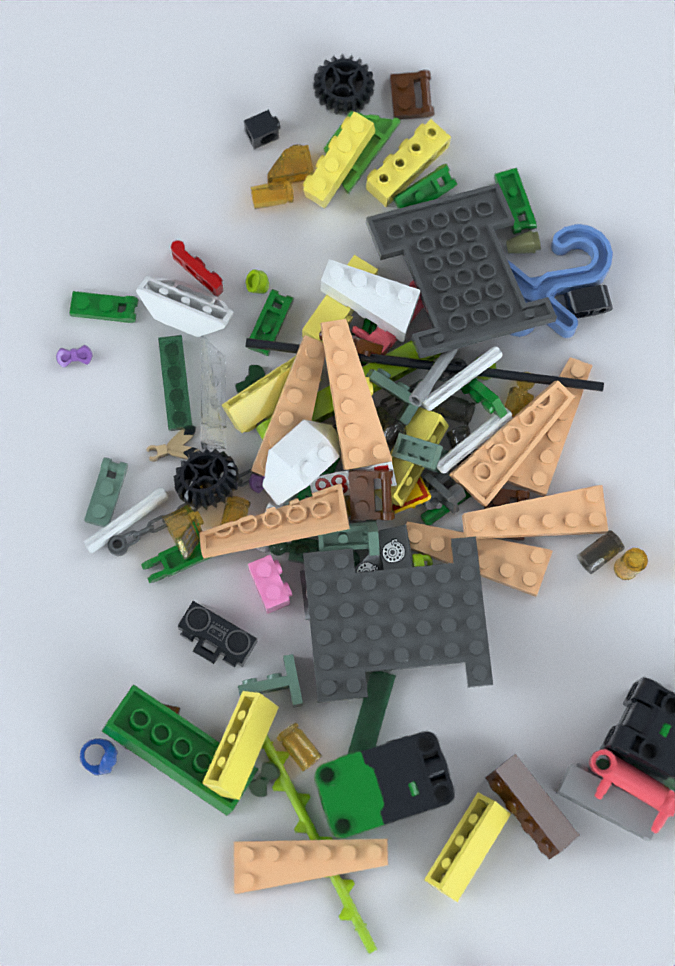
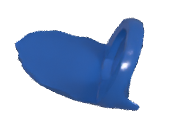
(108, 760)

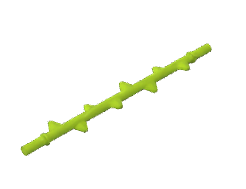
(306, 826)

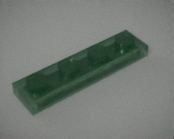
(175, 383)
(372, 711)

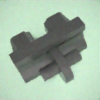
(442, 495)

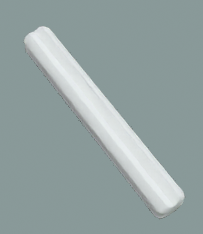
(462, 378)
(472, 442)
(126, 520)

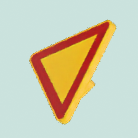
(417, 496)

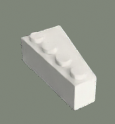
(372, 296)

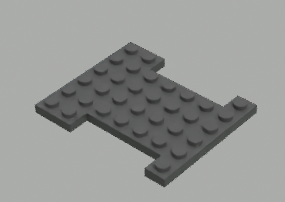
(459, 268)
(394, 619)

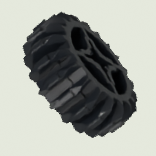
(343, 72)
(205, 472)

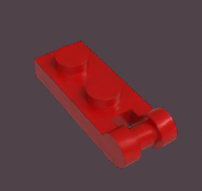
(196, 268)

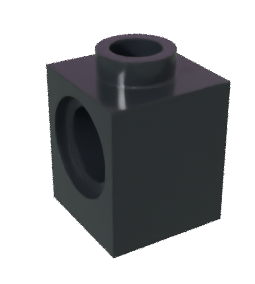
(262, 129)

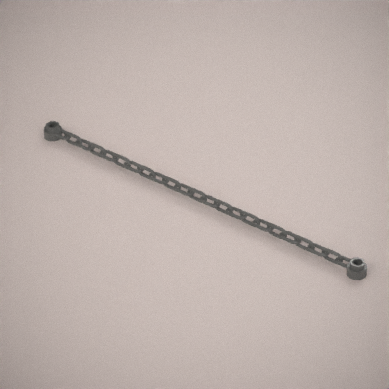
(150, 528)

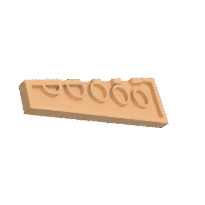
(540, 464)
(309, 517)

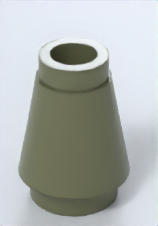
(524, 243)

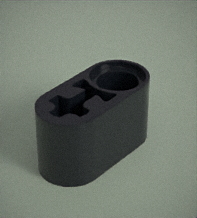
(588, 301)

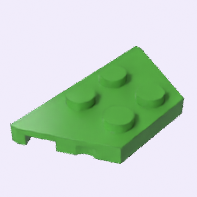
(383, 131)

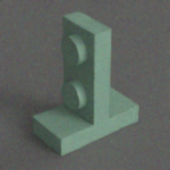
(398, 390)
(418, 452)
(359, 536)
(277, 682)

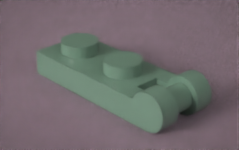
(106, 493)

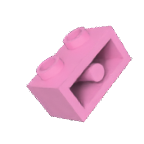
(269, 584)

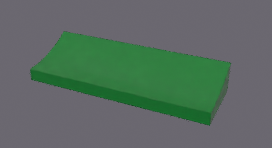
(168, 744)

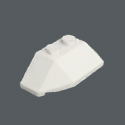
(183, 306)
(300, 459)

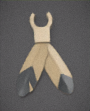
(176, 446)

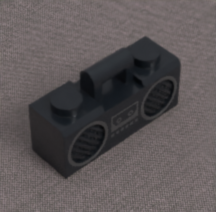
(209, 627)

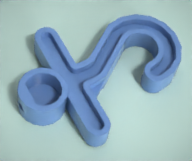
(566, 280)

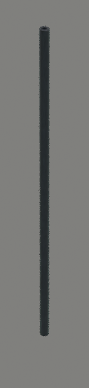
(451, 368)

